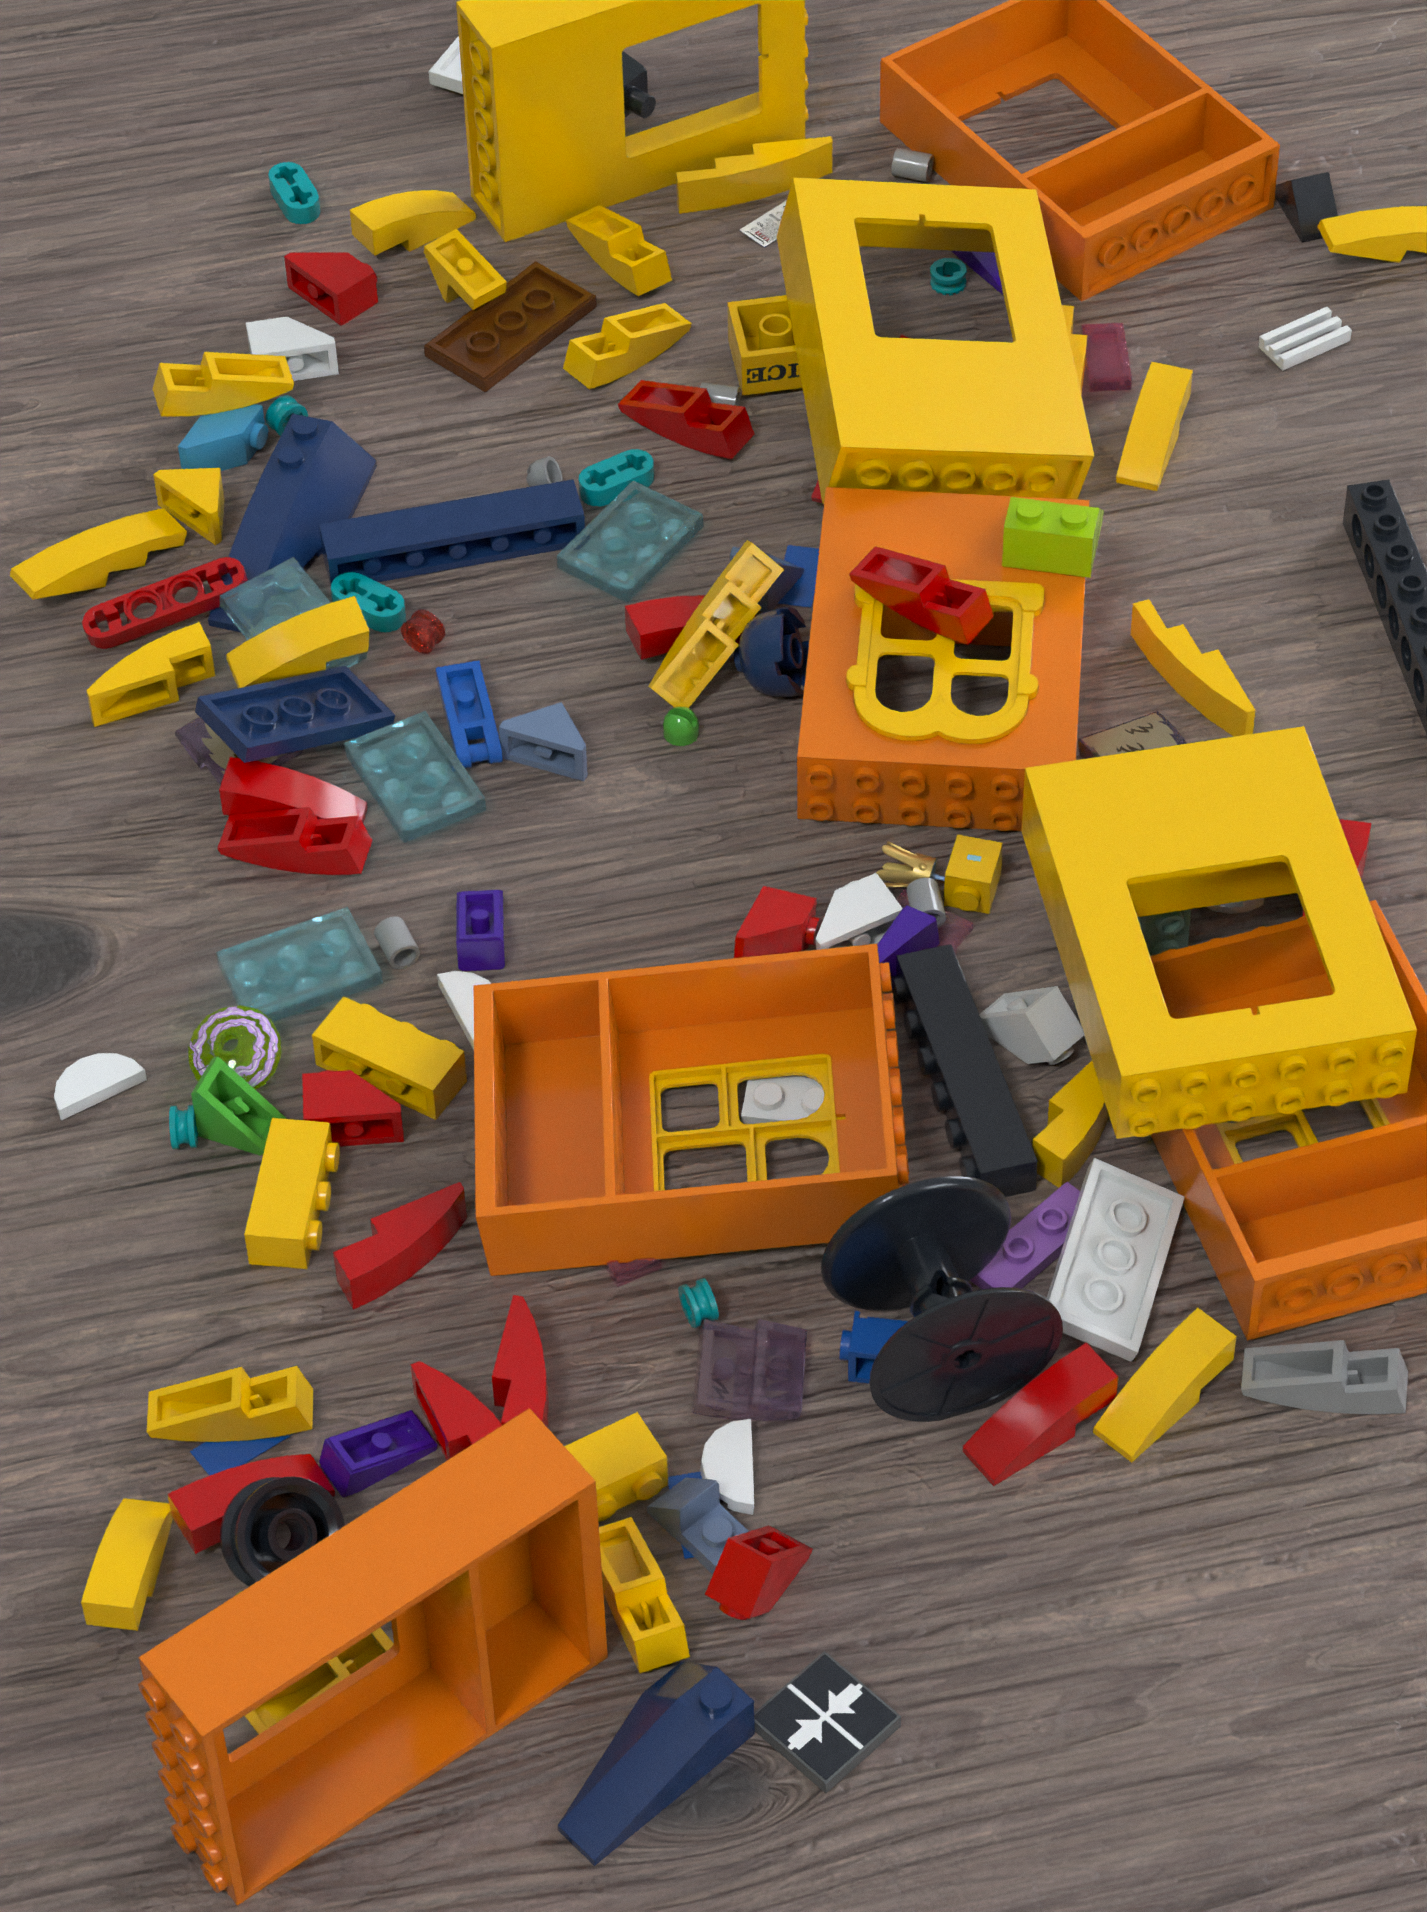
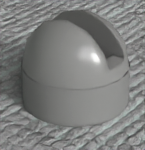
(543, 472)

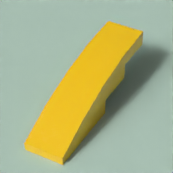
(754, 176)
(1377, 232)
(89, 556)
(714, 627)
(1197, 677)

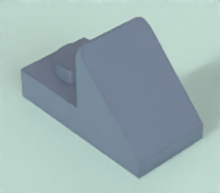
(696, 1519)

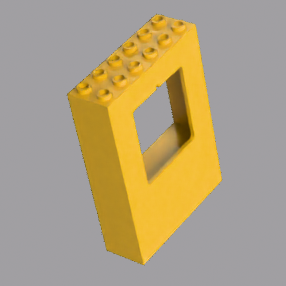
(551, 103)
(931, 408)
(1198, 832)

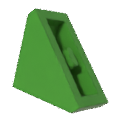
(231, 1109)

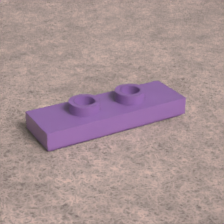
(1032, 1242)

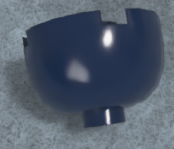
(774, 653)

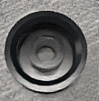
(258, 1510)

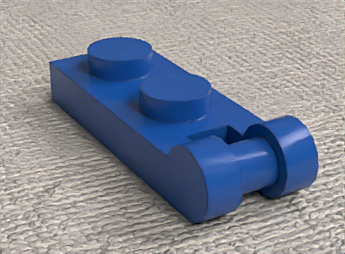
(469, 713)

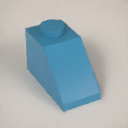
(224, 439)

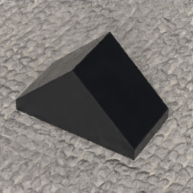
(1306, 203)

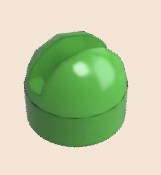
(681, 726)

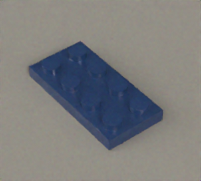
(293, 713)

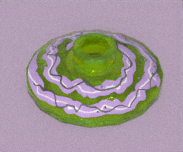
(257, 1046)

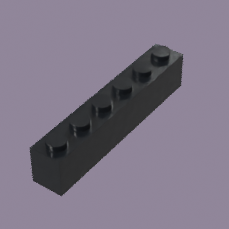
(963, 1071)

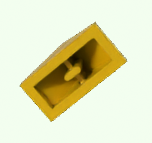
(193, 498)

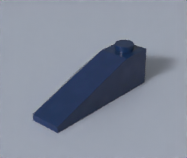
(660, 1751)

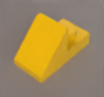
(463, 271)

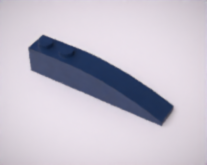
(308, 481)

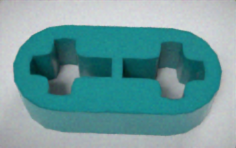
(289, 195)
(608, 478)
(371, 599)

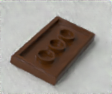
(511, 327)

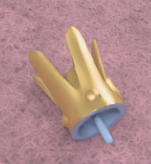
(916, 867)

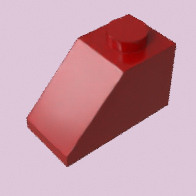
(332, 283)
(778, 924)
(352, 1107)
(756, 1571)

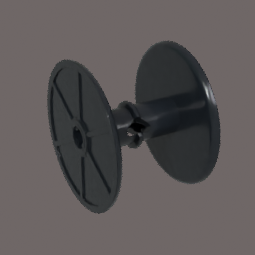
(917, 1253)

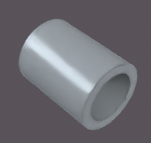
(912, 164)
(723, 393)
(925, 896)
(397, 942)

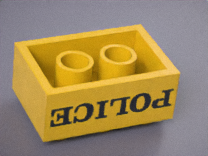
(763, 345)

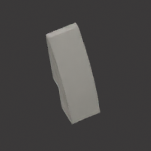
(1327, 1378)

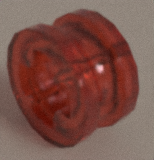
(423, 631)

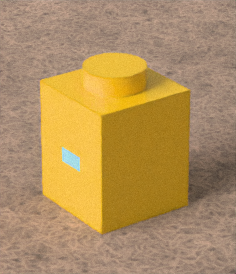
(973, 874)

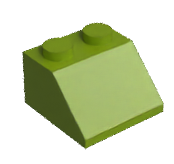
(1051, 536)

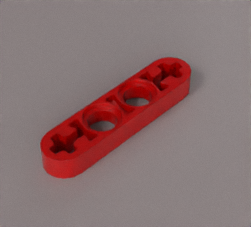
(162, 595)

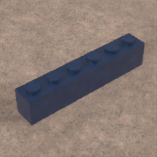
(454, 533)

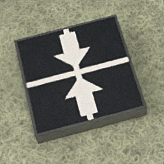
(825, 1722)

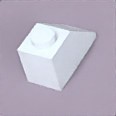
(306, 349)
(858, 914)
(1033, 1025)

